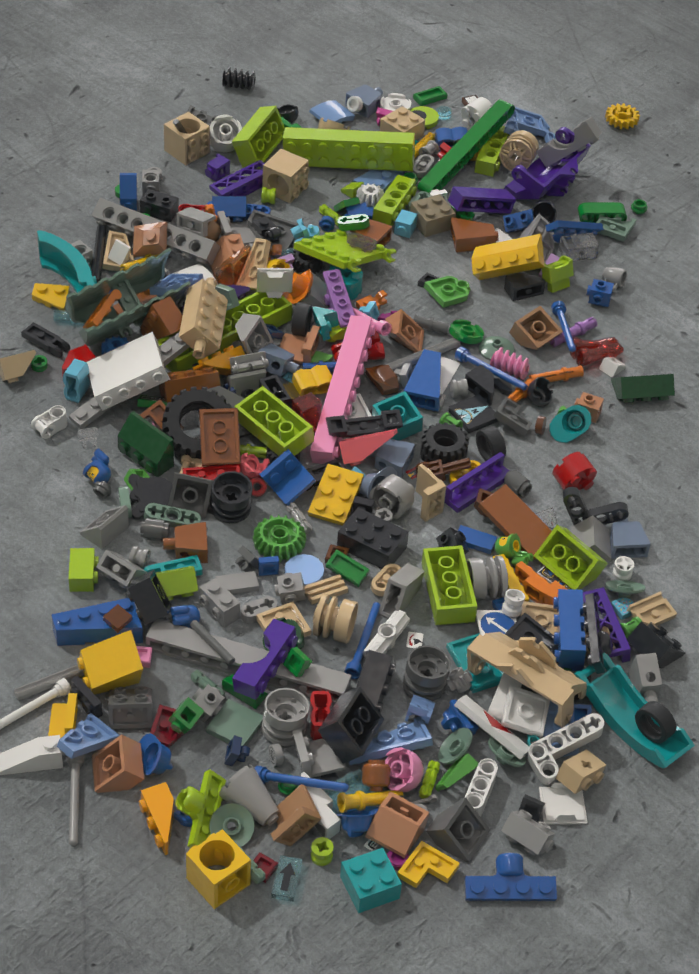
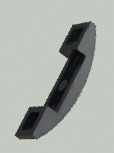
(355, 427)

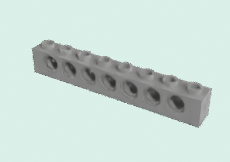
(208, 247)

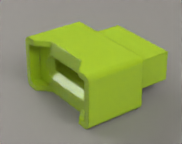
(558, 274)

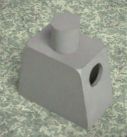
(646, 676)

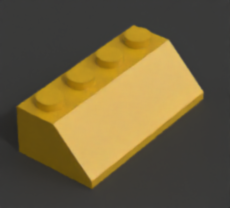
(508, 257)

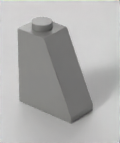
(401, 589)

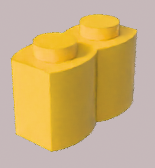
(312, 380)

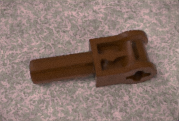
(441, 470)

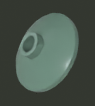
(492, 344)
(625, 588)
(455, 746)
(503, 755)
(237, 814)

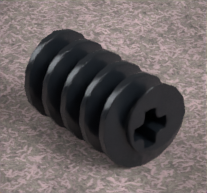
(238, 79)

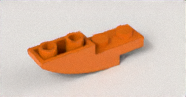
(536, 586)

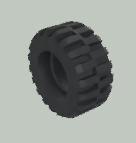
(178, 407)

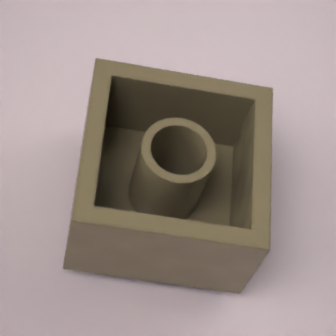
(433, 215)

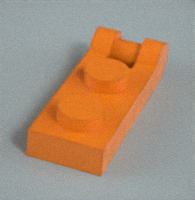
(103, 309)

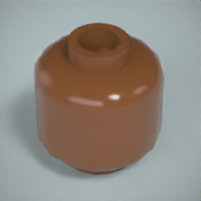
(376, 775)

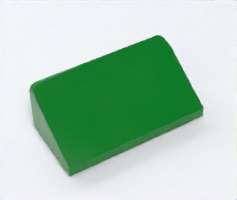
(227, 685)

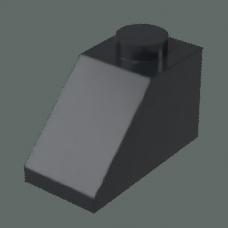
(523, 286)
(481, 382)

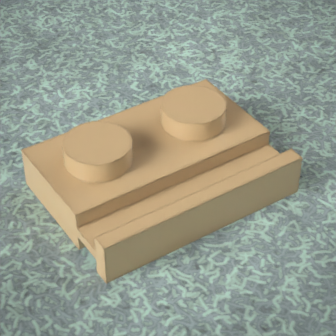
(653, 609)

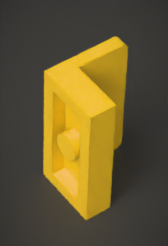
(63, 716)

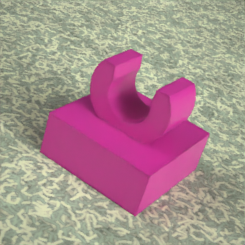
(381, 113)

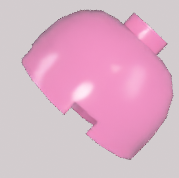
(405, 769)

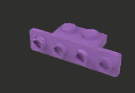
(337, 296)

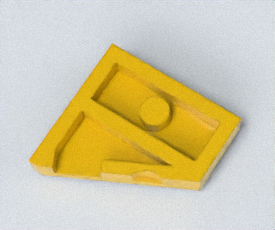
(51, 295)

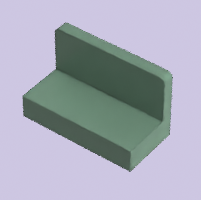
(230, 295)

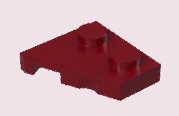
(161, 726)

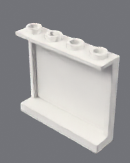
(127, 371)

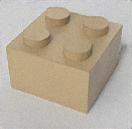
(403, 121)

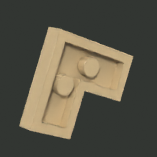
(286, 611)

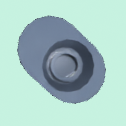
(373, 479)

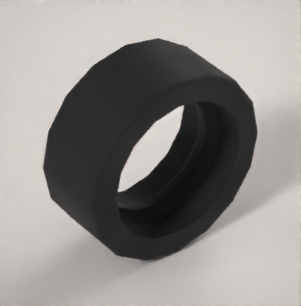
(301, 319)
(490, 442)
(661, 716)

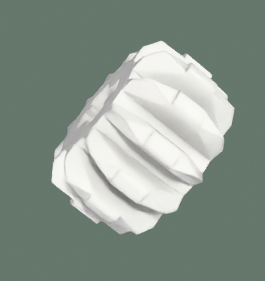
(370, 194)

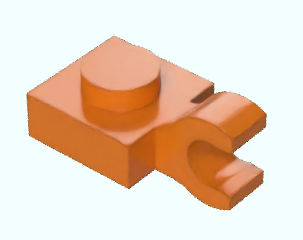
(379, 298)

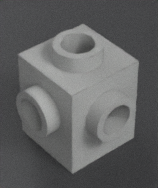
(290, 587)
(209, 700)

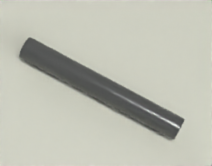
(212, 642)

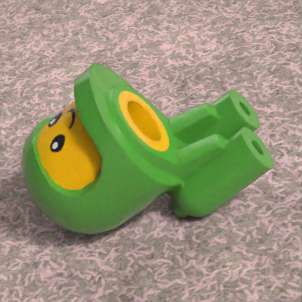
(511, 548)

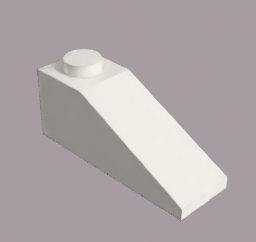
(32, 756)

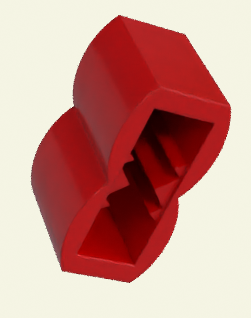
(319, 709)

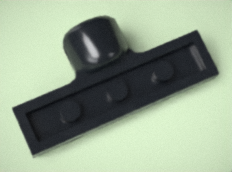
(597, 641)

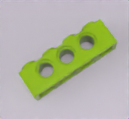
(488, 158)
(394, 200)

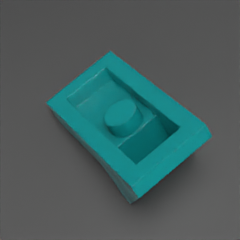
(325, 320)

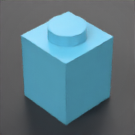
(405, 223)

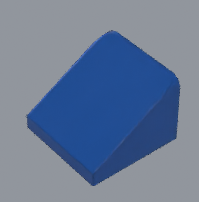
(580, 711)

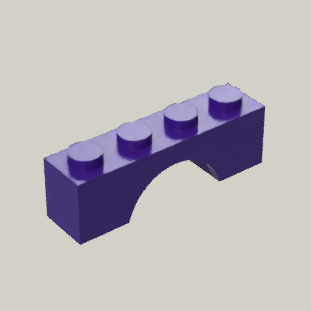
(253, 677)

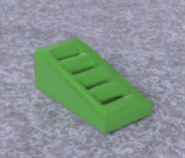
(457, 771)

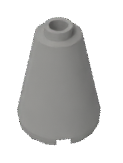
(249, 791)

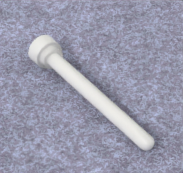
(61, 688)

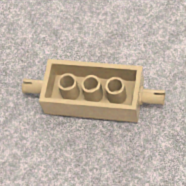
(203, 318)

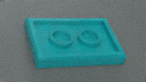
(487, 678)

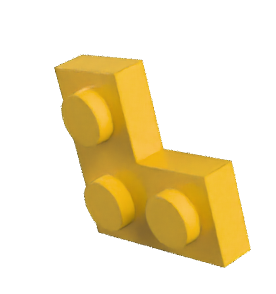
(427, 860)

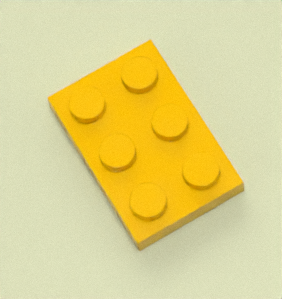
(335, 494)

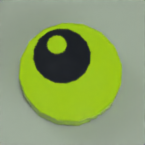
(429, 114)

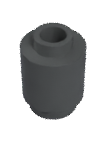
(517, 483)
(155, 528)

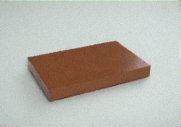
(219, 437)

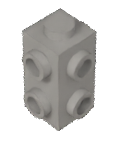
(531, 834)

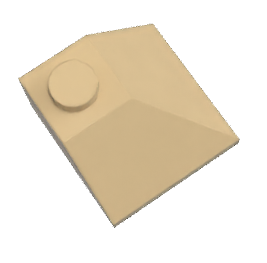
(15, 365)

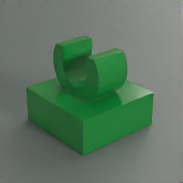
(297, 662)

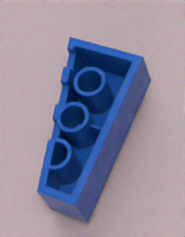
(87, 624)

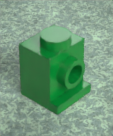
(190, 712)

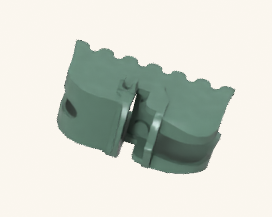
(130, 283)

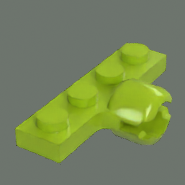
(201, 805)

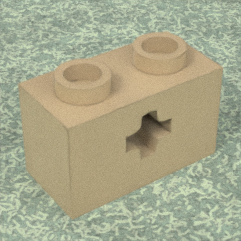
(581, 771)

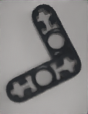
(618, 510)

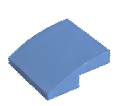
(333, 111)

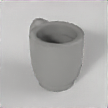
(615, 275)

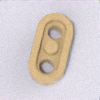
(380, 580)

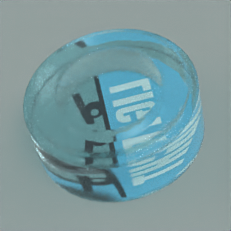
(444, 112)

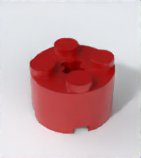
(575, 472)

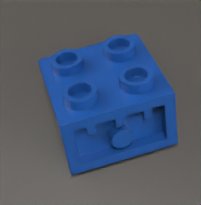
(287, 477)

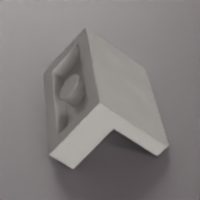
(194, 221)

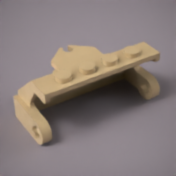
(530, 665)

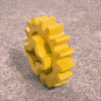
(622, 116)

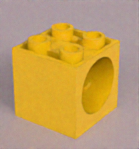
(223, 884)

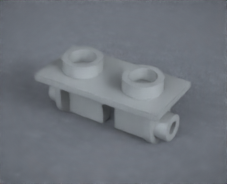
(248, 363)

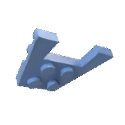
(528, 122)

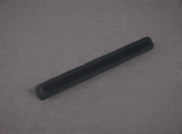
(98, 252)

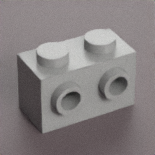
(119, 568)
(219, 602)

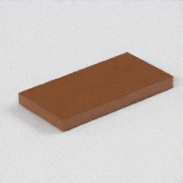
(514, 516)

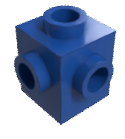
(600, 292)

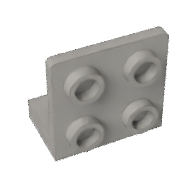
(235, 228)
(316, 756)

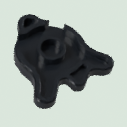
(148, 491)

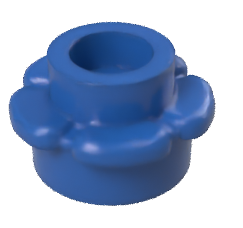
(327, 223)

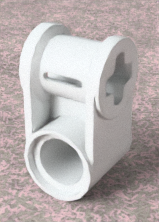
(51, 421)

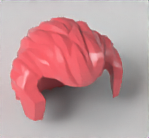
(251, 467)

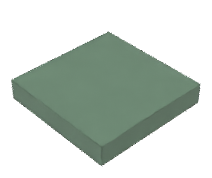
(235, 720)

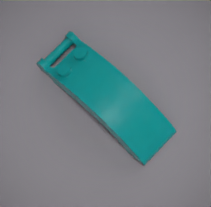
(65, 260)
(618, 702)

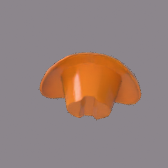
(300, 287)

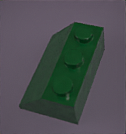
(644, 387)
(146, 445)

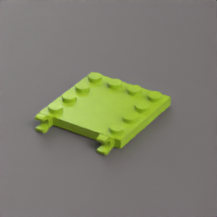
(336, 251)

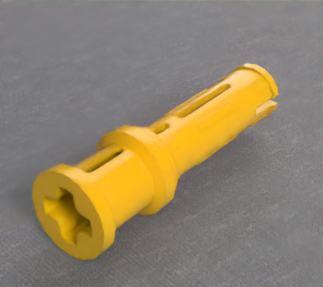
(361, 800)

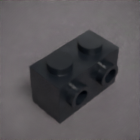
(159, 205)

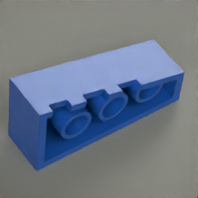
(570, 629)

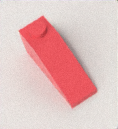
(358, 448)

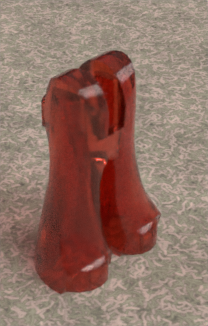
(591, 351)

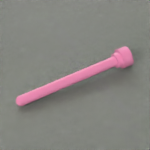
(381, 327)

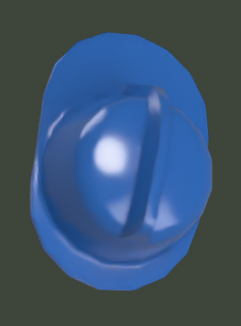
(155, 755)
(356, 821)

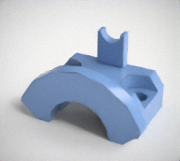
(421, 707)

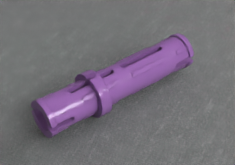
(578, 329)

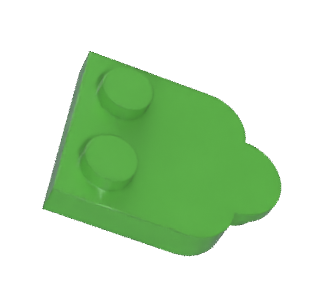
(448, 290)

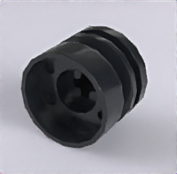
(231, 497)

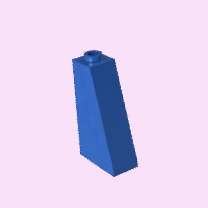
(426, 381)

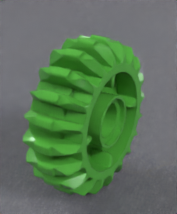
(279, 537)

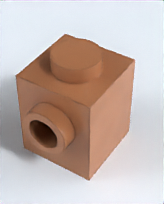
(592, 404)

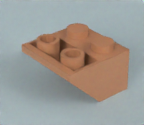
(397, 824)

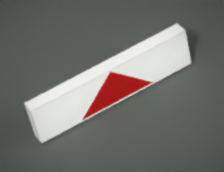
(492, 726)

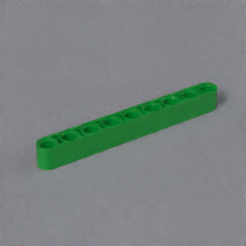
(467, 147)

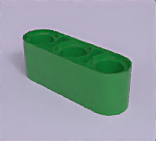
(593, 211)

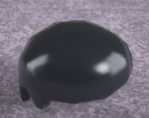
(289, 112)
(545, 209)
(539, 392)

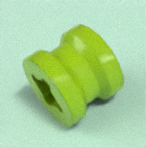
(268, 195)
(322, 857)

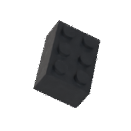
(372, 538)
(351, 725)

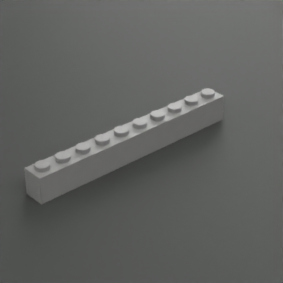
(189, 646)

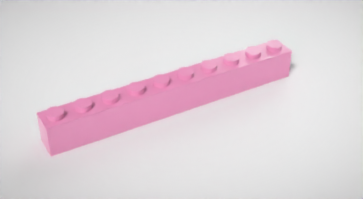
(343, 386)

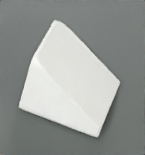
(120, 252)
(611, 366)

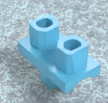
(301, 230)

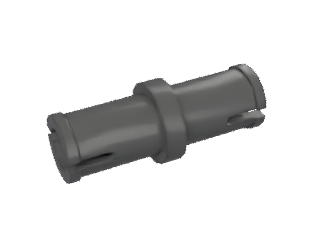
(431, 324)

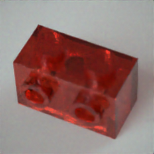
(308, 408)

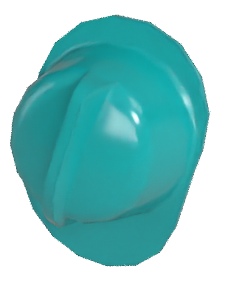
(570, 423)

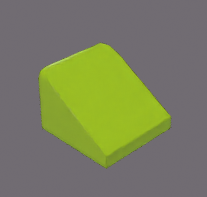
(351, 189)

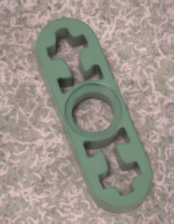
(159, 509)

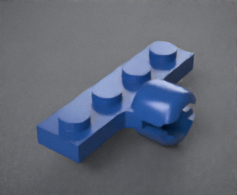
(568, 228)
(510, 883)

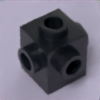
(452, 538)

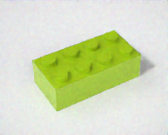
(259, 136)
(274, 422)
(449, 585)

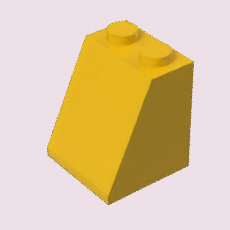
(111, 663)

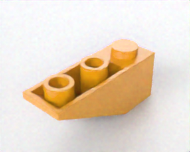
(221, 361)
(159, 807)

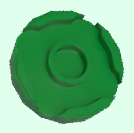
(465, 332)

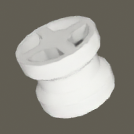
(623, 568)

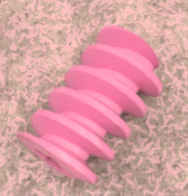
(510, 363)

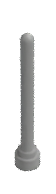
(75, 764)

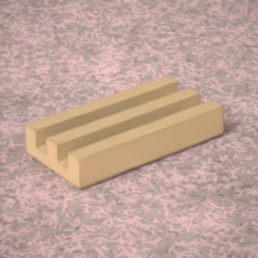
(323, 587)

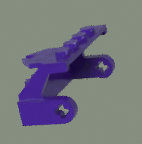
(539, 180)

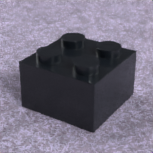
(149, 597)

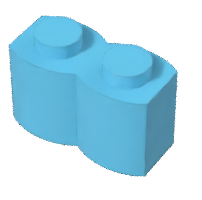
(76, 380)

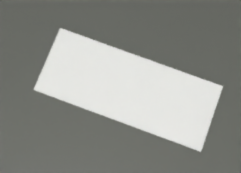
(448, 369)

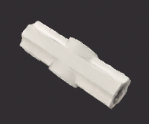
(388, 633)

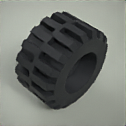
(444, 443)

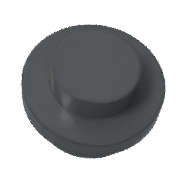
(102, 489)

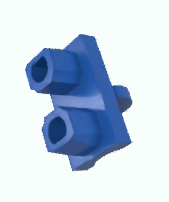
(518, 221)
(455, 719)

